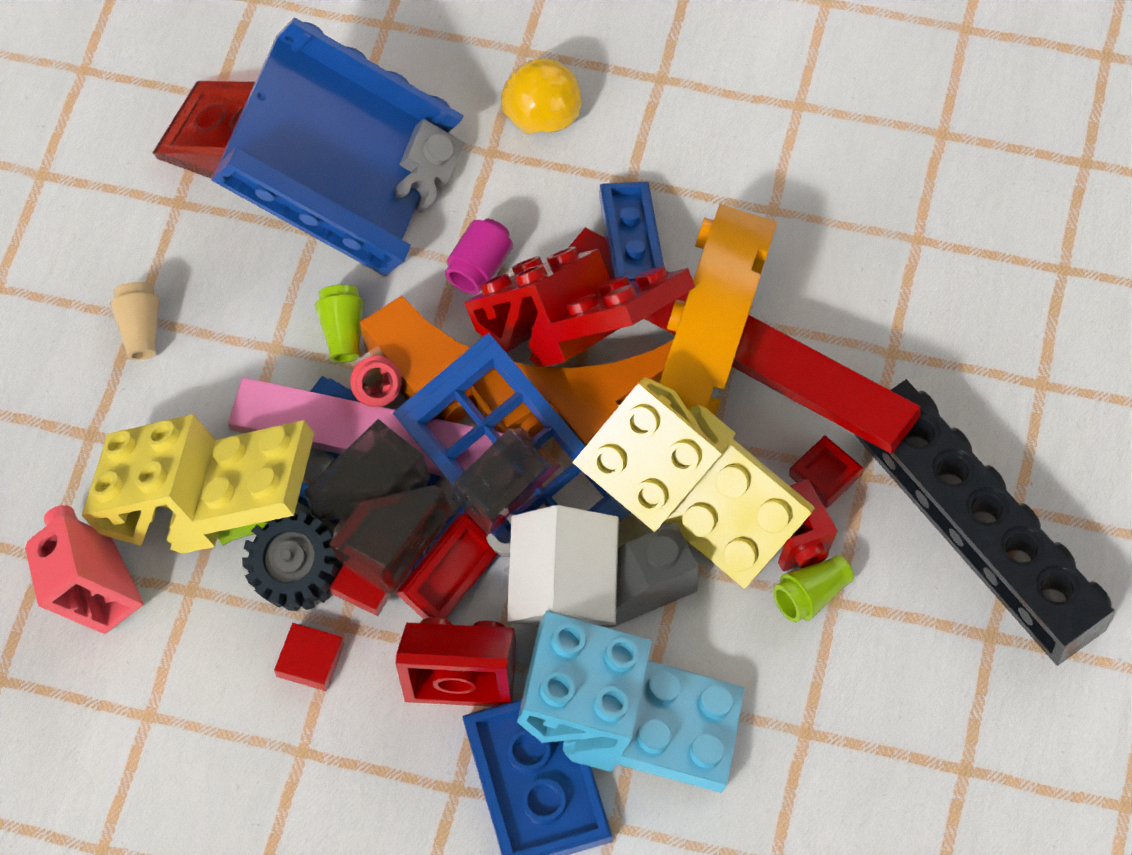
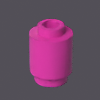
(478, 255)

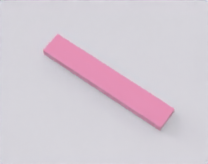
(335, 420)

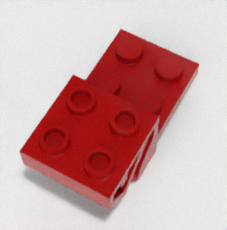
(568, 303)

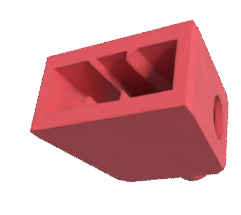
(80, 572)

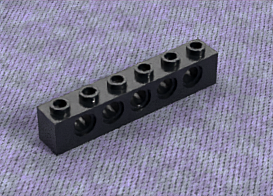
(1055, 626)

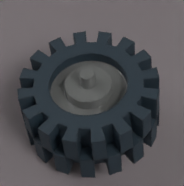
(291, 561)

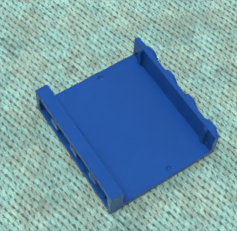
(328, 143)

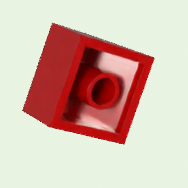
(457, 663)

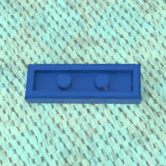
(630, 228)

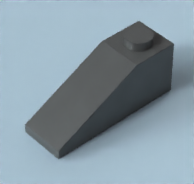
(653, 573)

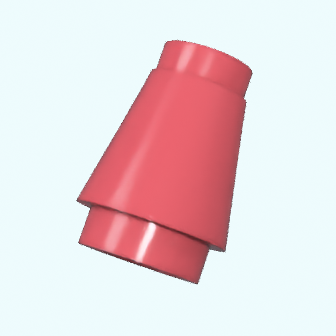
(382, 391)

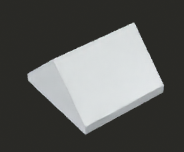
(563, 565)

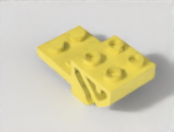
(691, 471)
(199, 478)

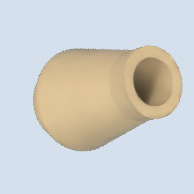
(137, 318)

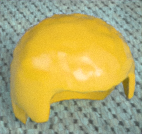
(541, 96)

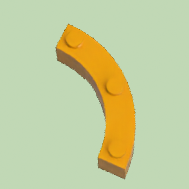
(718, 306)

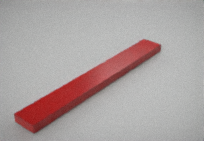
(803, 373)

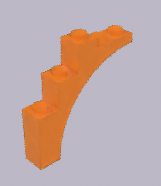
(579, 395)

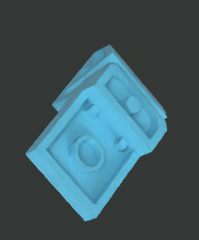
(627, 711)

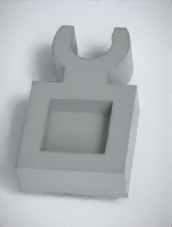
(431, 159)

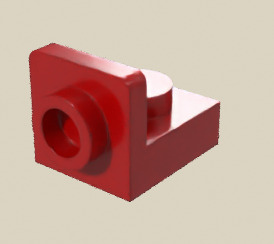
(813, 538)

